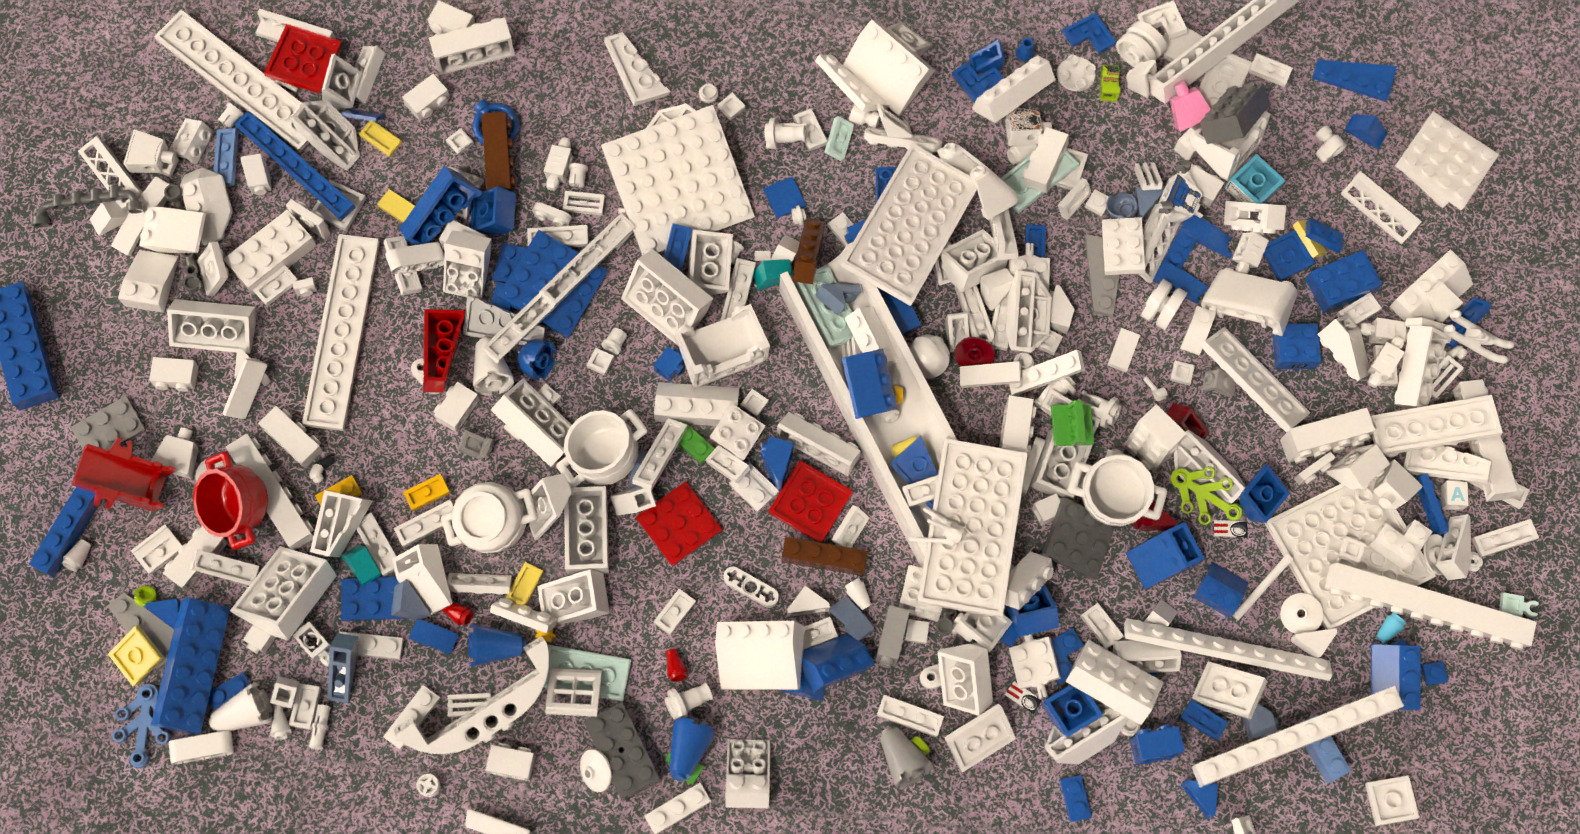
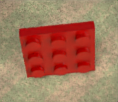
(302, 58)
(810, 502)
(679, 524)

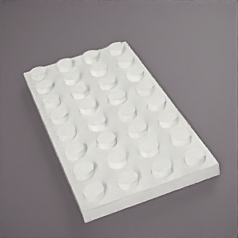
(910, 224)
(983, 494)

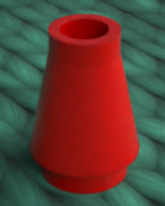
(459, 613)
(675, 667)

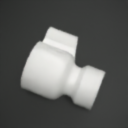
(862, 117)
(1332, 144)

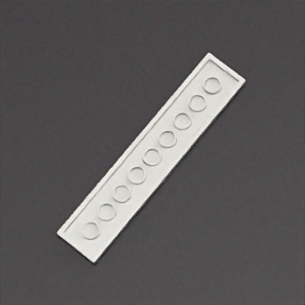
(232, 76)
(341, 333)

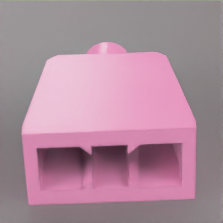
(1188, 106)

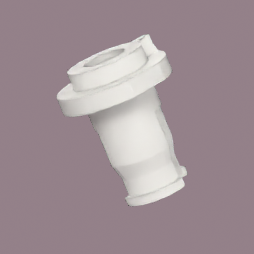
(783, 133)
(1061, 386)
(1103, 409)
(683, 702)

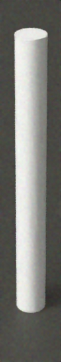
(1262, 586)

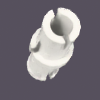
(319, 727)

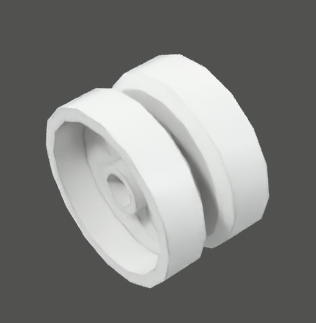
(1141, 44)
(1162, 303)

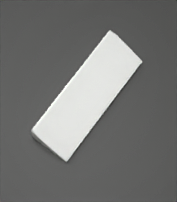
(369, 64)
(245, 388)
(491, 825)

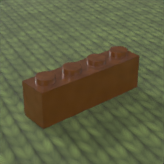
(496, 150)
(808, 251)
(824, 556)

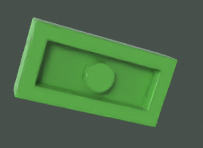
(695, 445)

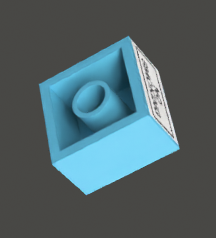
(1255, 182)

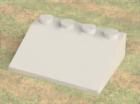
(888, 66)
(665, 295)
(284, 592)
(759, 655)

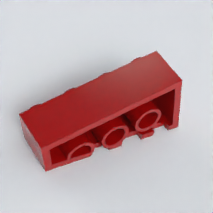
(440, 341)

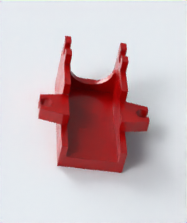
(121, 477)

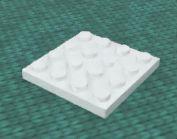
(1447, 160)

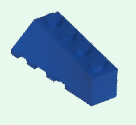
(438, 206)

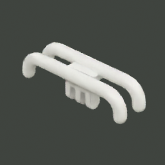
(1475, 337)

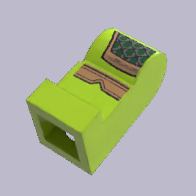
(1109, 83)

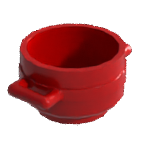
(230, 500)

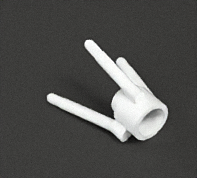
(952, 530)

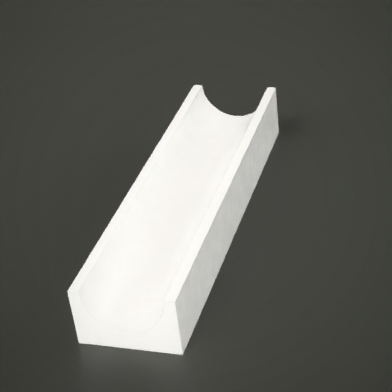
(917, 413)

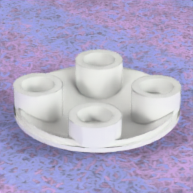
(1076, 73)

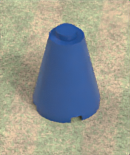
(493, 644)
(688, 747)

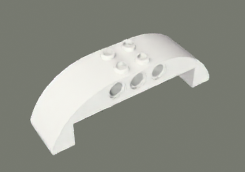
(455, 736)

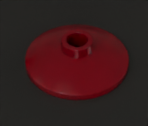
(966, 356)

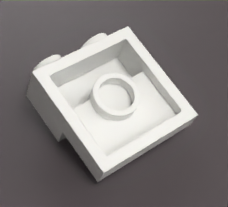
(982, 628)

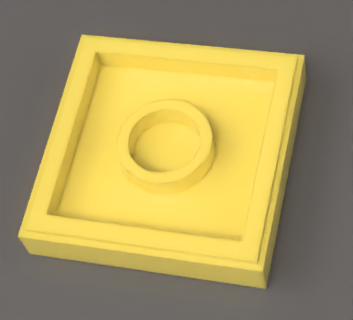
(136, 655)

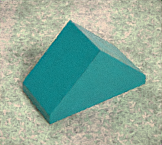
(769, 272)
(361, 564)

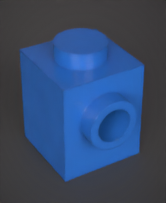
(669, 363)

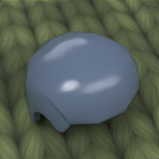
(1122, 206)

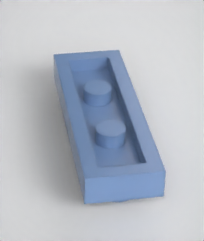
(226, 154)

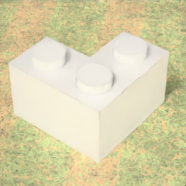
(1399, 547)

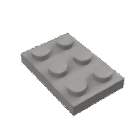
(109, 423)

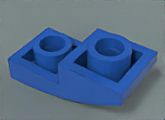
(433, 636)

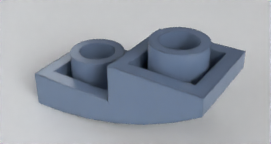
(854, 620)

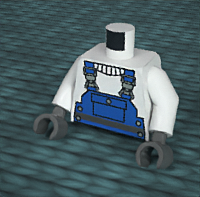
(1181, 196)

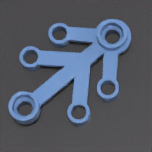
(141, 722)

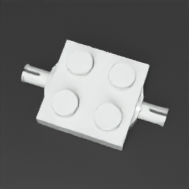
(1032, 264)
(1035, 664)

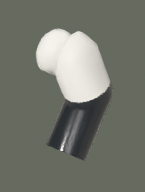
(318, 467)

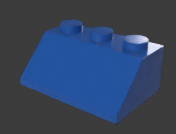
(869, 383)
(835, 662)
(1399, 668)

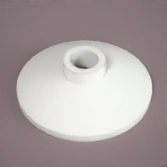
(1431, 552)
(1313, 613)
(595, 770)

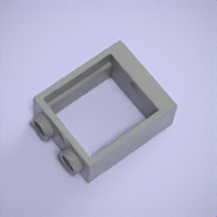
(892, 636)

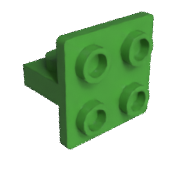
(1072, 424)

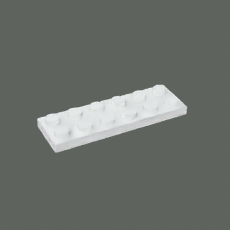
(1255, 379)
(1436, 425)

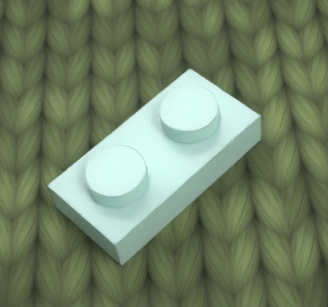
(839, 138)

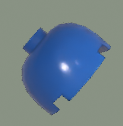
(536, 358)

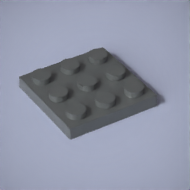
(1077, 539)

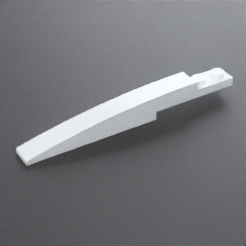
(558, 288)

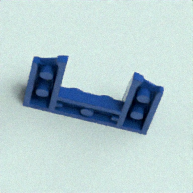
(1191, 231)

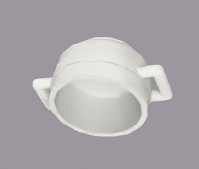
(601, 447)
(1117, 490)
(489, 517)

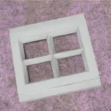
(572, 708)

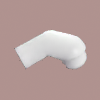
(1457, 351)

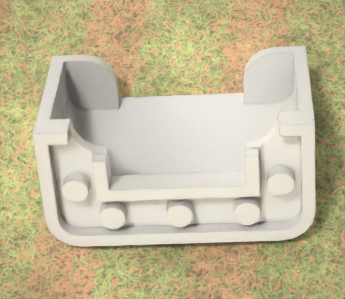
(1229, 155)
(993, 191)
(1251, 299)
(723, 346)

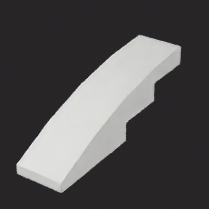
(133, 225)

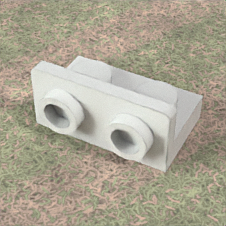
(191, 140)

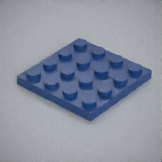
(536, 268)

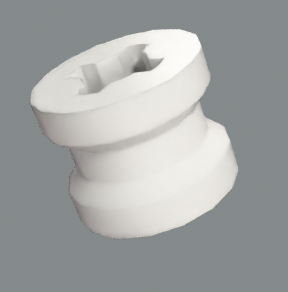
(424, 783)

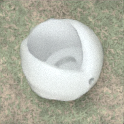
(930, 355)

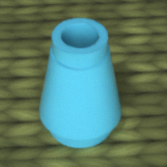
(1390, 628)

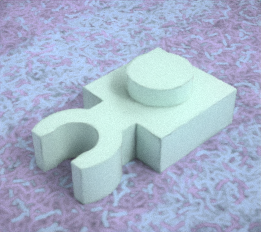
(1516, 606)

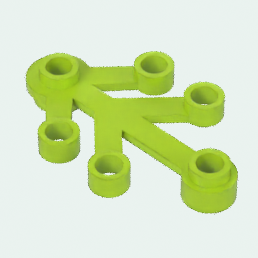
(1203, 493)

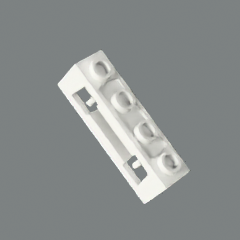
(1270, 216)

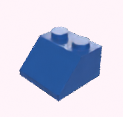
(493, 211)
(777, 458)
(1263, 495)
(1221, 590)
(1071, 710)

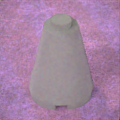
(903, 758)

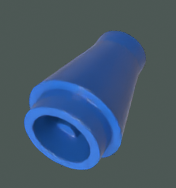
(1025, 50)

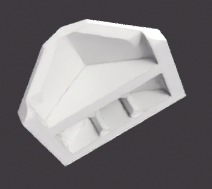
(894, 126)

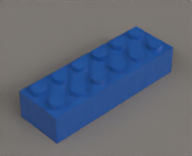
(24, 350)
(190, 666)

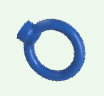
(484, 107)

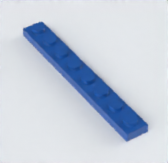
(295, 165)

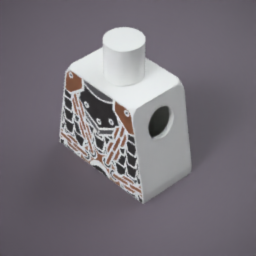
(1024, 127)

